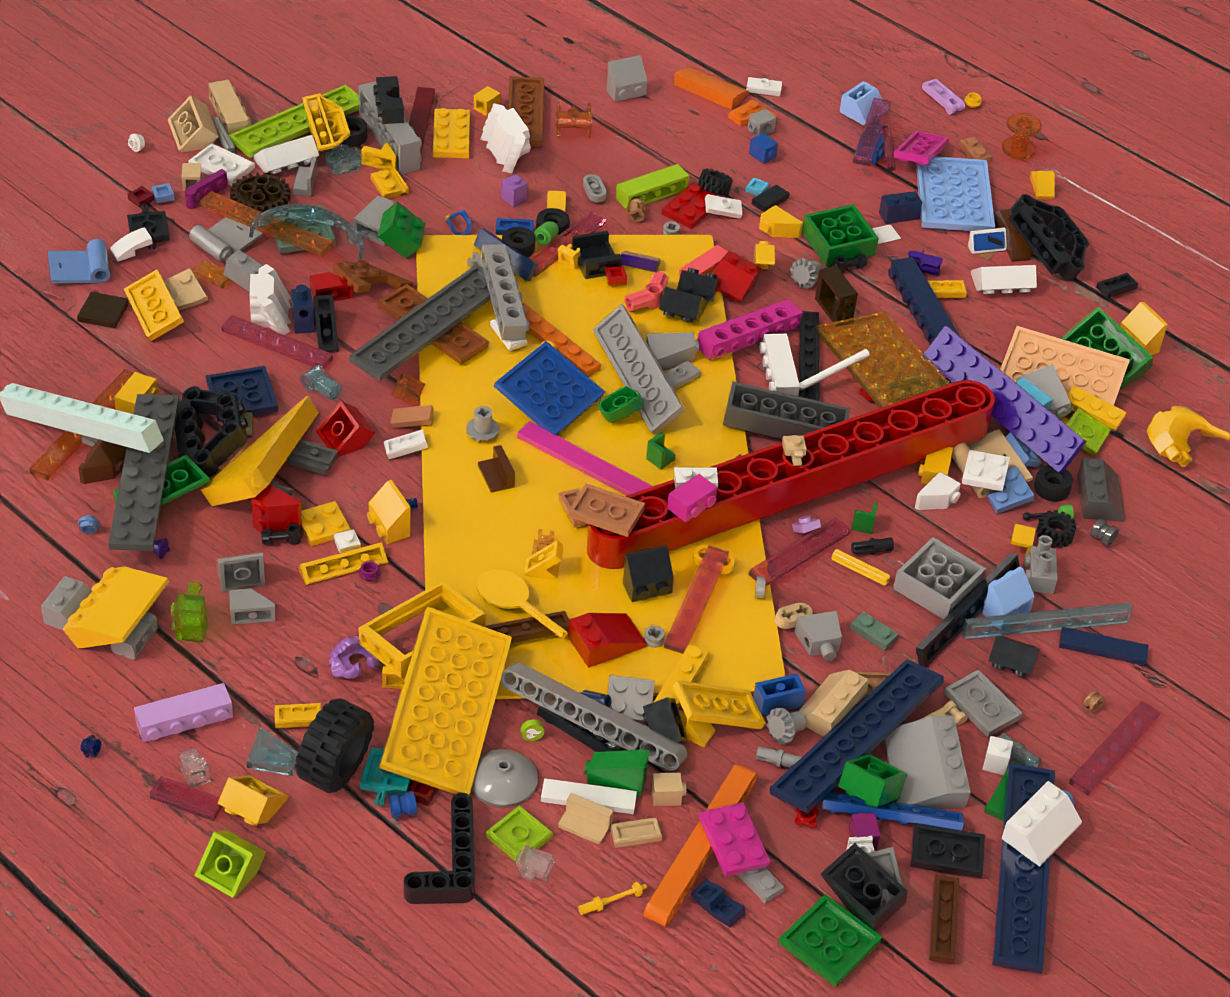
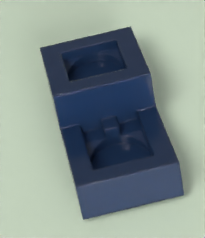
(716, 903)

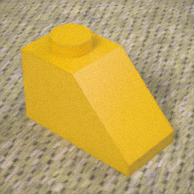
(780, 223)
(764, 255)

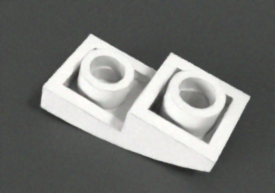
(128, 244)

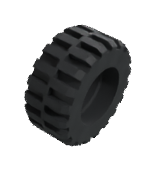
(334, 745)

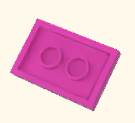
(734, 839)

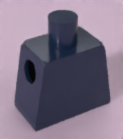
(302, 300)

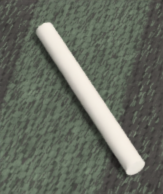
(834, 369)

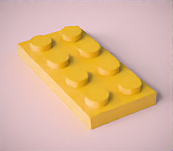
(451, 133)
(154, 305)
(718, 705)

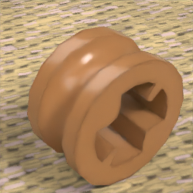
(1094, 701)

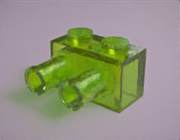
(190, 614)

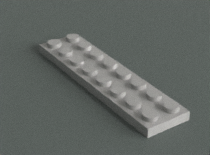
(639, 369)

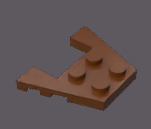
(362, 275)

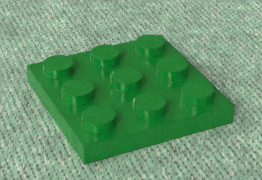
(830, 940)

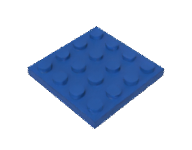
(549, 389)

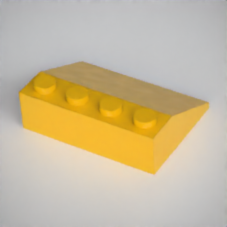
(114, 607)

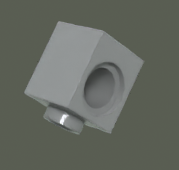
(762, 122)

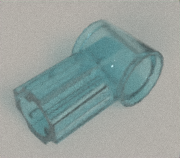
(317, 379)

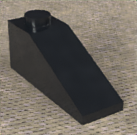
(325, 323)

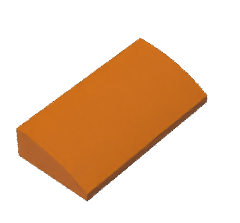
(710, 87)

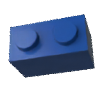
(780, 692)

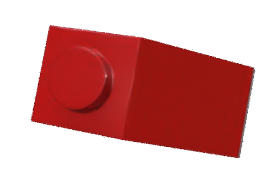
(330, 284)

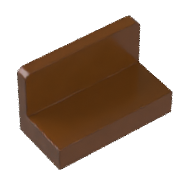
(498, 471)

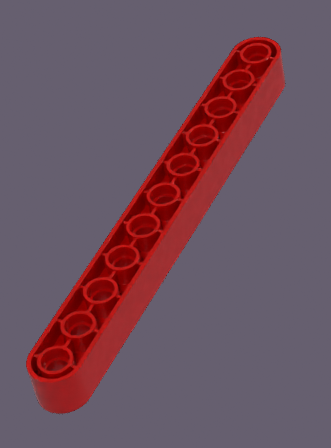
(834, 460)

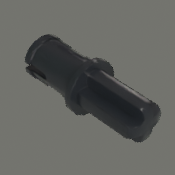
(872, 546)

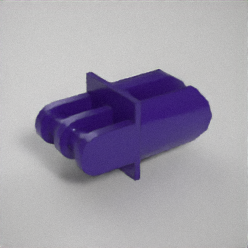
(927, 263)

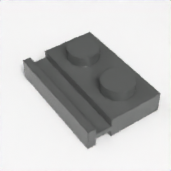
(312, 457)

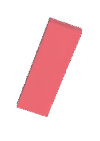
(706, 261)

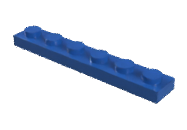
(901, 812)

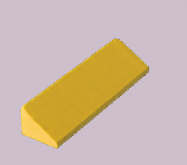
(341, 563)

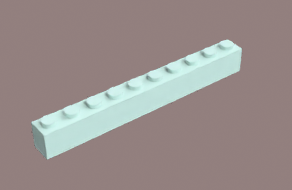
(81, 417)

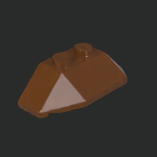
(1016, 245)
(102, 462)

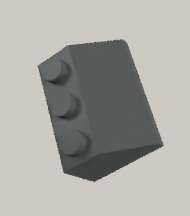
(1100, 491)

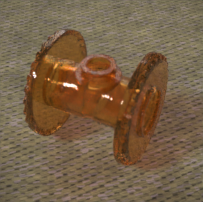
(574, 118)
(1023, 127)

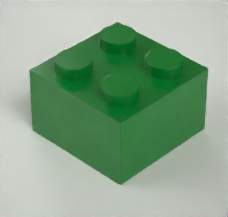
(401, 230)
(872, 780)

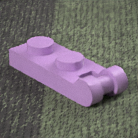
(943, 96)

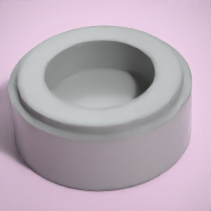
(760, 587)

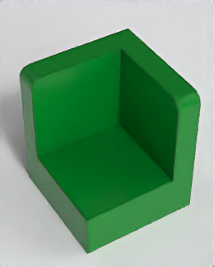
(658, 453)
(864, 521)

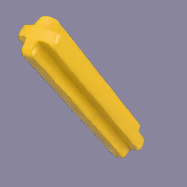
(861, 567)

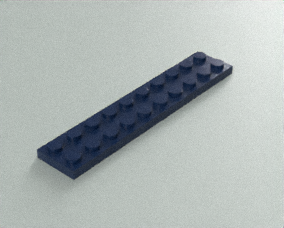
(856, 735)
(1021, 885)

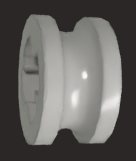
(671, 228)
(658, 632)

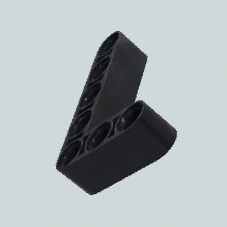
(455, 885)

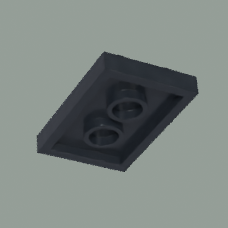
(947, 850)

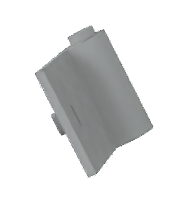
(223, 238)

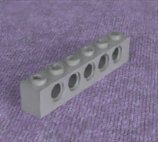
(504, 292)

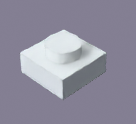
(347, 541)

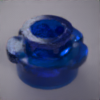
(91, 746)

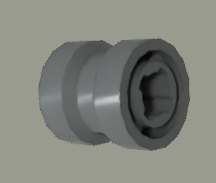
(1104, 532)

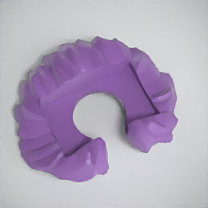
(340, 659)

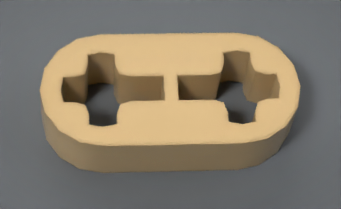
(791, 612)

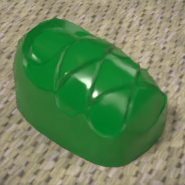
(620, 404)

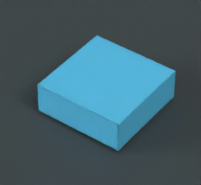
(757, 187)

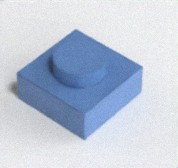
(163, 193)

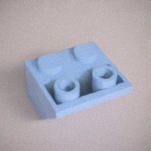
(858, 101)
(1009, 595)

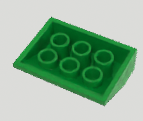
(1105, 335)

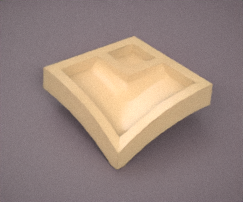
(185, 290)

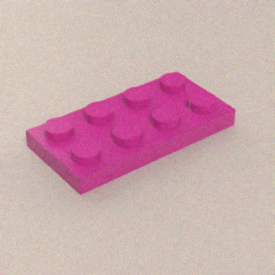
(921, 147)

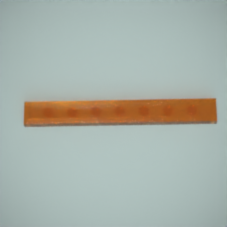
(277, 228)
(69, 441)

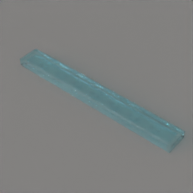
(1046, 620)

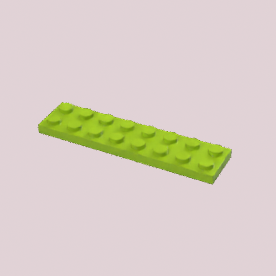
(288, 124)

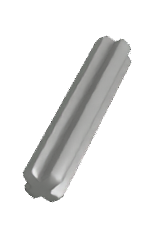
(223, 135)

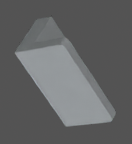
(305, 179)

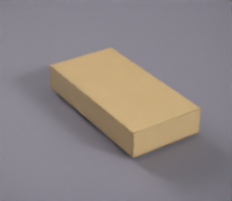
(636, 832)

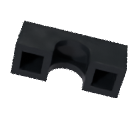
(388, 100)

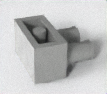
(1041, 566)

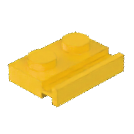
(389, 183)

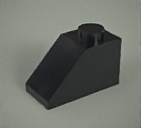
(665, 719)

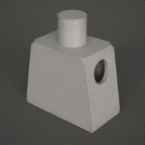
(819, 634)

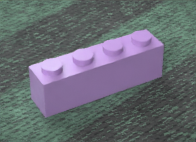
(183, 712)

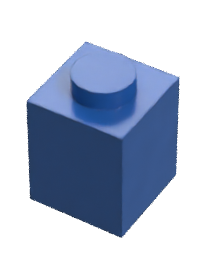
(763, 148)

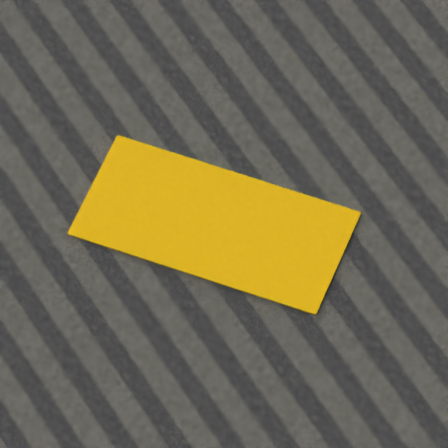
(485, 530)

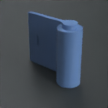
(80, 266)

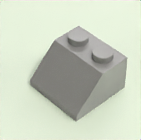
(626, 78)
(241, 571)
(64, 602)

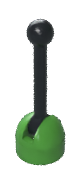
(1067, 508)

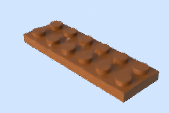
(527, 98)
(458, 343)

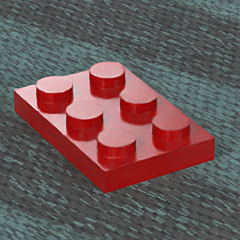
(688, 206)

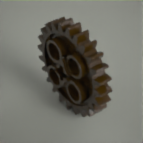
(261, 191)

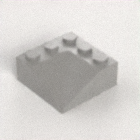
(938, 578)

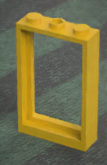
(371, 632)

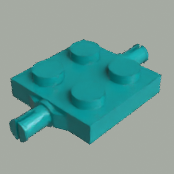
(381, 780)

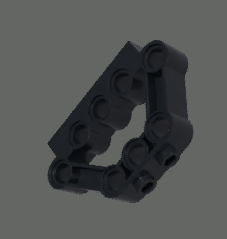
(1050, 236)
(189, 426)

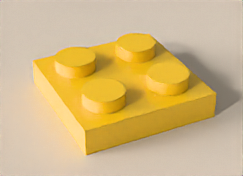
(322, 522)

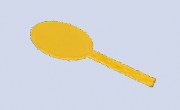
(511, 592)

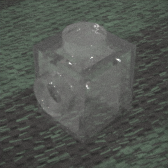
(534, 864)

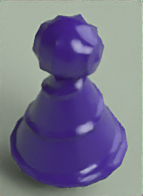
(161, 547)

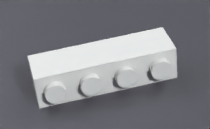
(779, 364)

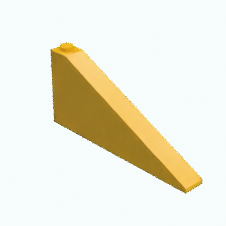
(262, 459)

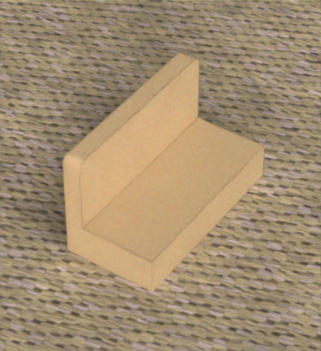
(586, 818)

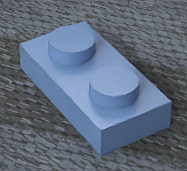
(1026, 455)

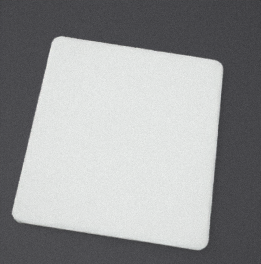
(886, 234)

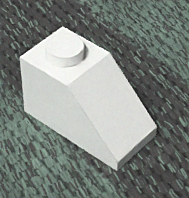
(938, 493)

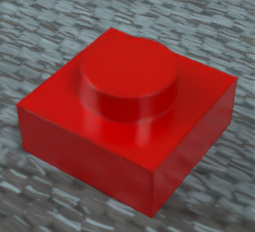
(616, 275)

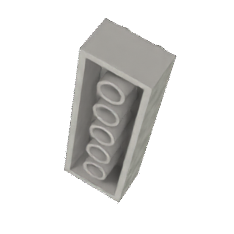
(398, 135)

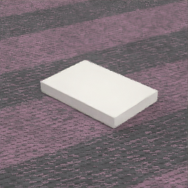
(216, 158)

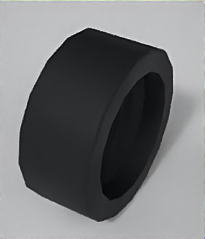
(359, 137)

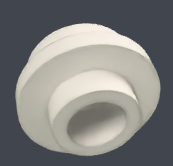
(136, 142)

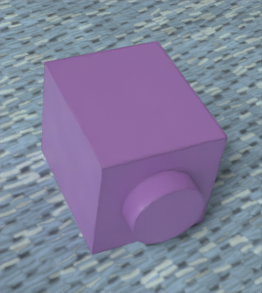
(514, 190)

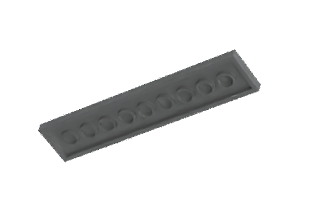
(423, 324)
(144, 479)

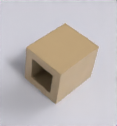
(191, 174)
(667, 789)

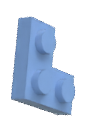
(1015, 492)

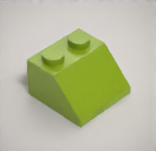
(229, 862)

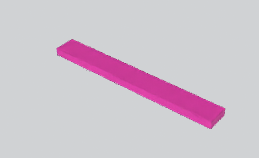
(581, 459)

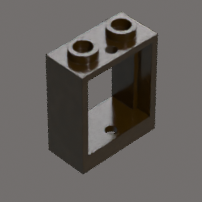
(831, 284)

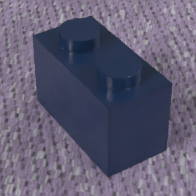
(900, 207)

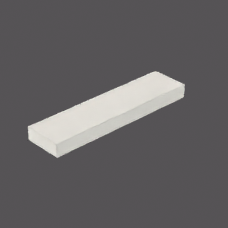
(613, 798)

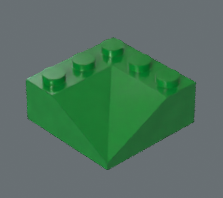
(839, 233)

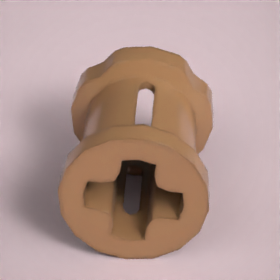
(640, 215)

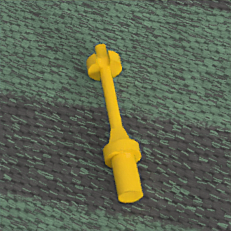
(597, 903)

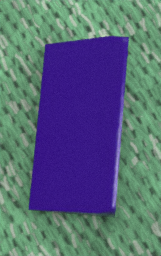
(640, 261)

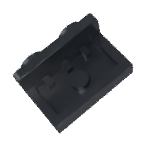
(698, 284)

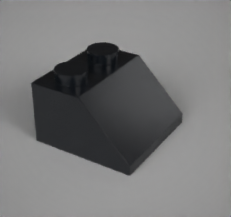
(683, 304)
(648, 573)
(1013, 655)

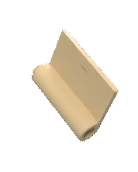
(994, 444)

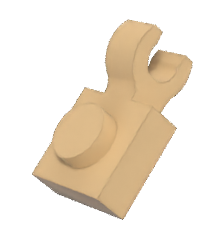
(794, 447)

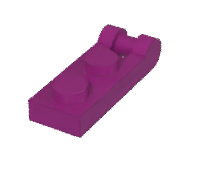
(214, 183)

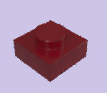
(140, 196)

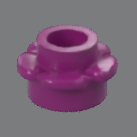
(369, 571)

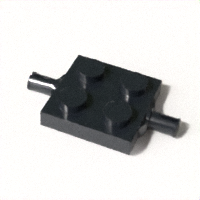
(154, 223)

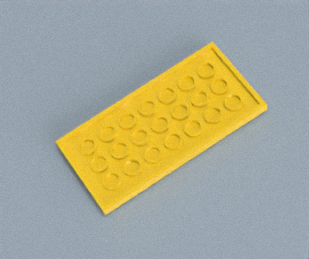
(446, 702)

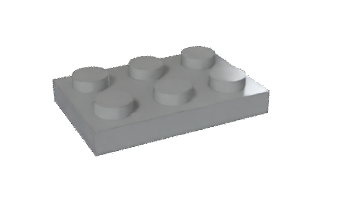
(983, 703)

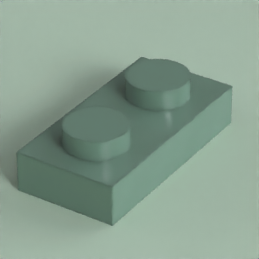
(874, 631)

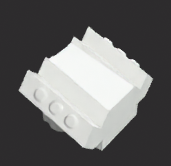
(506, 136)
(269, 300)

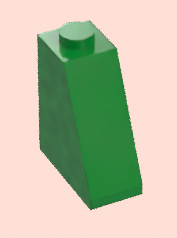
(618, 769)

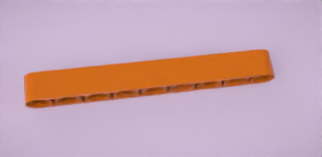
(696, 851)

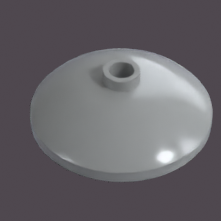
(504, 786)

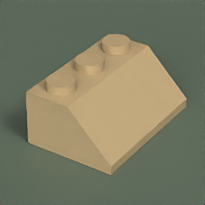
(192, 126)
(834, 700)

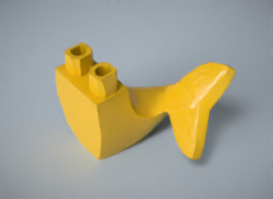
(1172, 428)

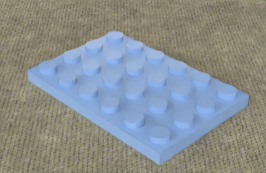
(955, 194)

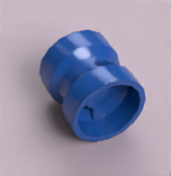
(402, 804)

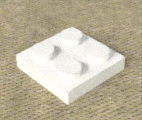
(985, 470)

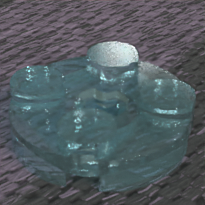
(351, 161)

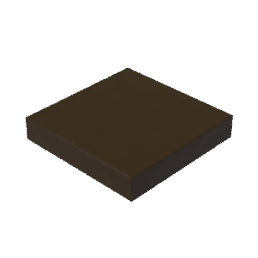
(102, 310)

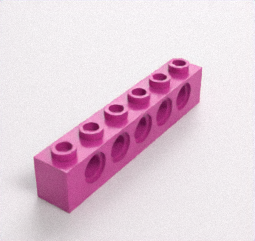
(748, 329)

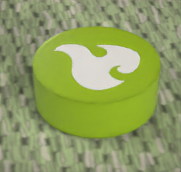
(532, 730)

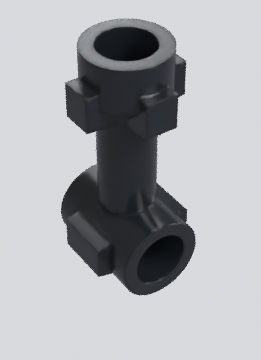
(858, 261)
(293, 535)

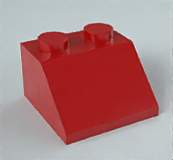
(736, 276)
(345, 429)
(275, 510)

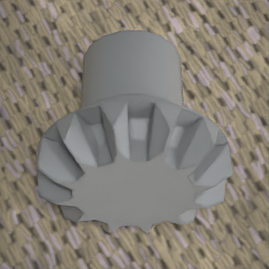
(805, 272)
(482, 425)
(785, 724)

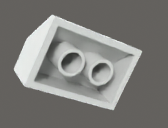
(287, 155)
(1005, 279)
(1042, 824)

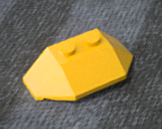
(325, 121)

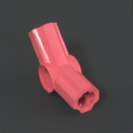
(651, 295)

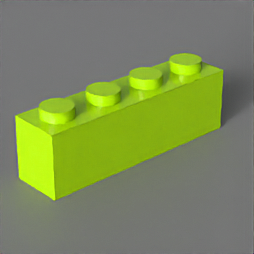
(653, 186)

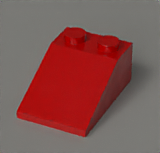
(604, 636)

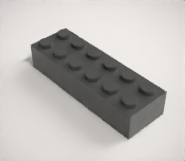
(778, 412)

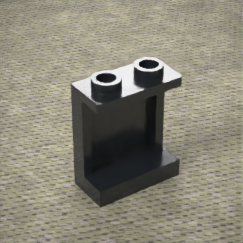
(595, 254)

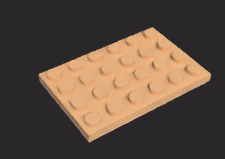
(1074, 363)

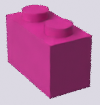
(692, 498)

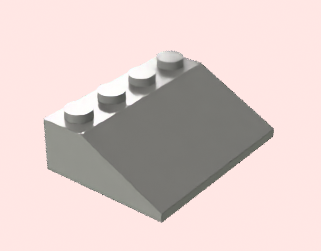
(933, 763)

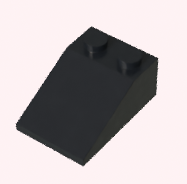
(865, 887)

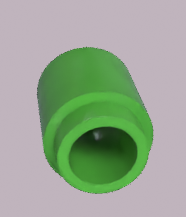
(546, 233)

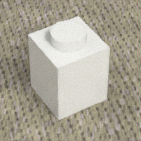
(997, 755)

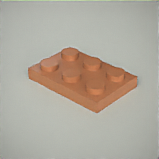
(606, 510)

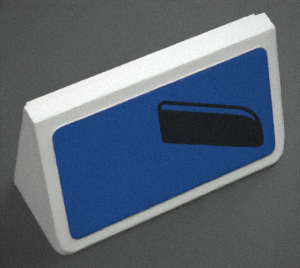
(987, 240)

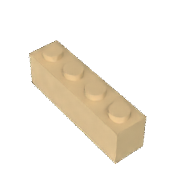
(228, 106)

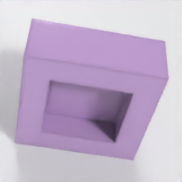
(806, 524)

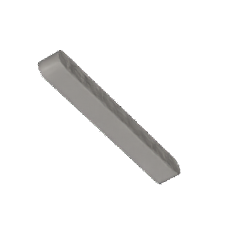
(582, 715)

